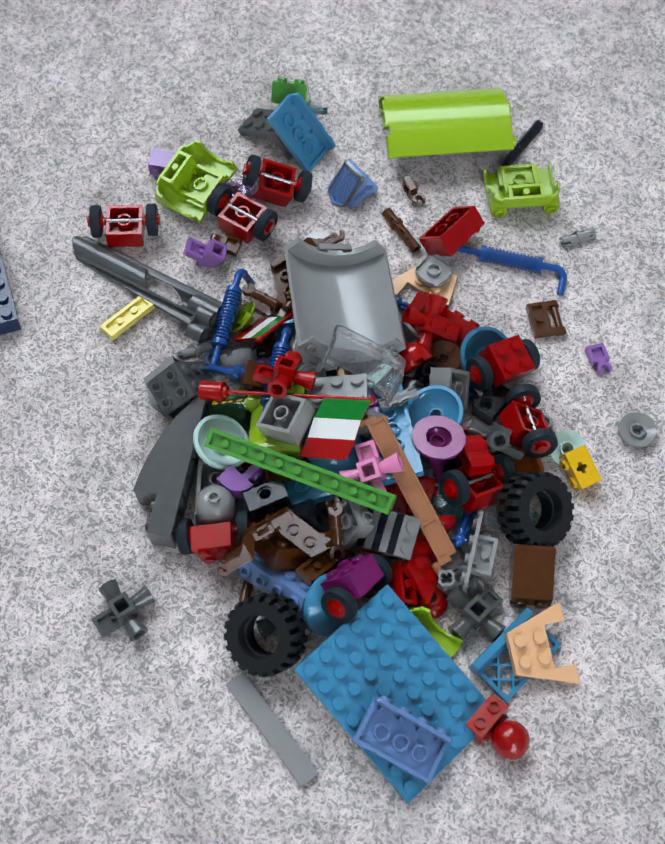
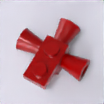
(431, 323)
(284, 375)

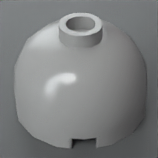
(238, 357)
(214, 505)

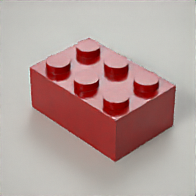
(452, 231)

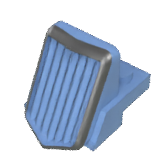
(350, 186)

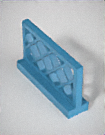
(492, 652)

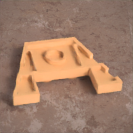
(409, 278)
(531, 651)

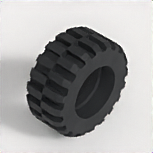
(555, 509)
(244, 645)

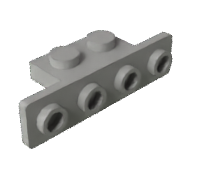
(482, 554)

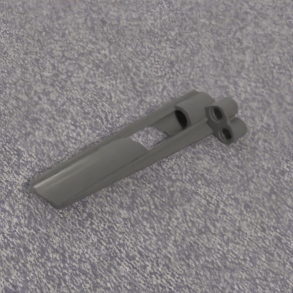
(197, 308)

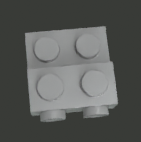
(356, 522)

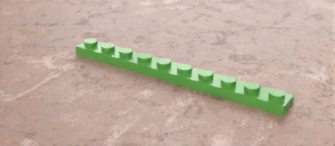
(301, 471)

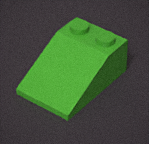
(282, 88)

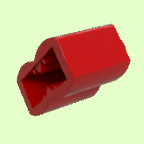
(476, 457)

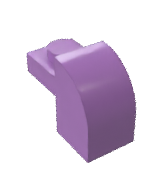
(207, 254)
(240, 483)

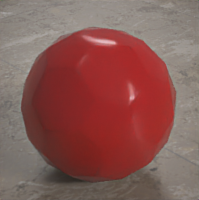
(510, 740)

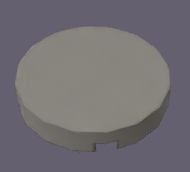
(433, 271)

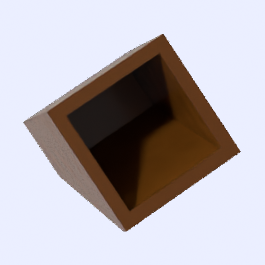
(531, 575)

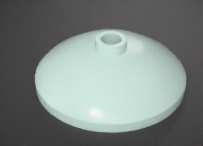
(211, 457)

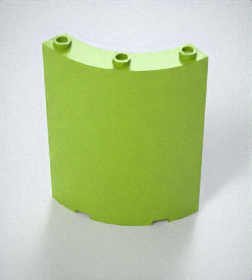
(447, 122)

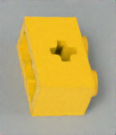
(579, 458)

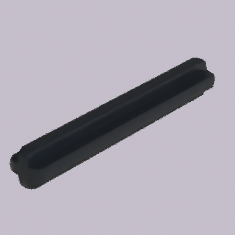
(522, 143)

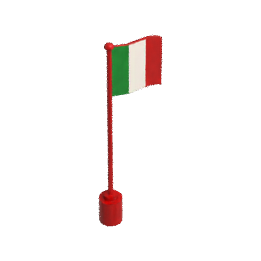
(261, 328)
(333, 425)

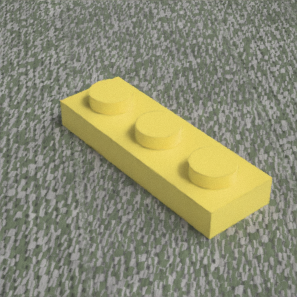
(126, 317)

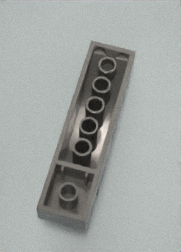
(169, 474)

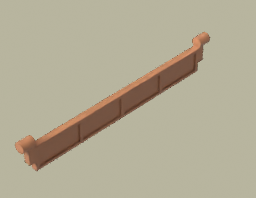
(413, 491)

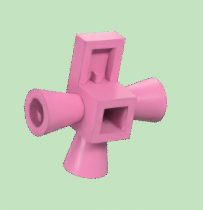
(370, 467)

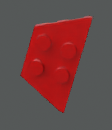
(420, 571)

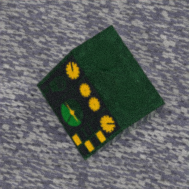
(232, 407)

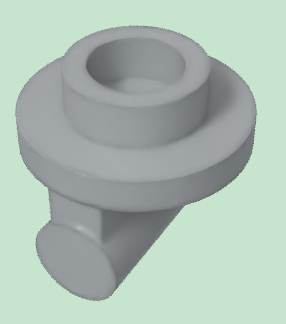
(475, 586)

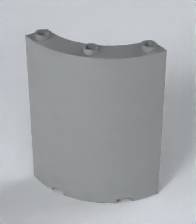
(342, 290)

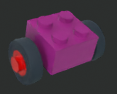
(351, 582)

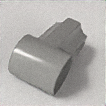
(447, 581)

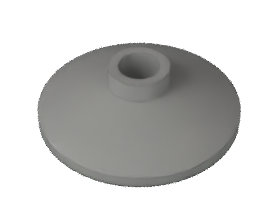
(640, 423)

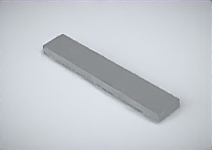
(272, 729)

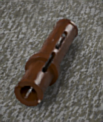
(389, 215)

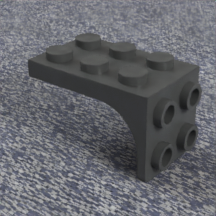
(258, 126)
(178, 384)

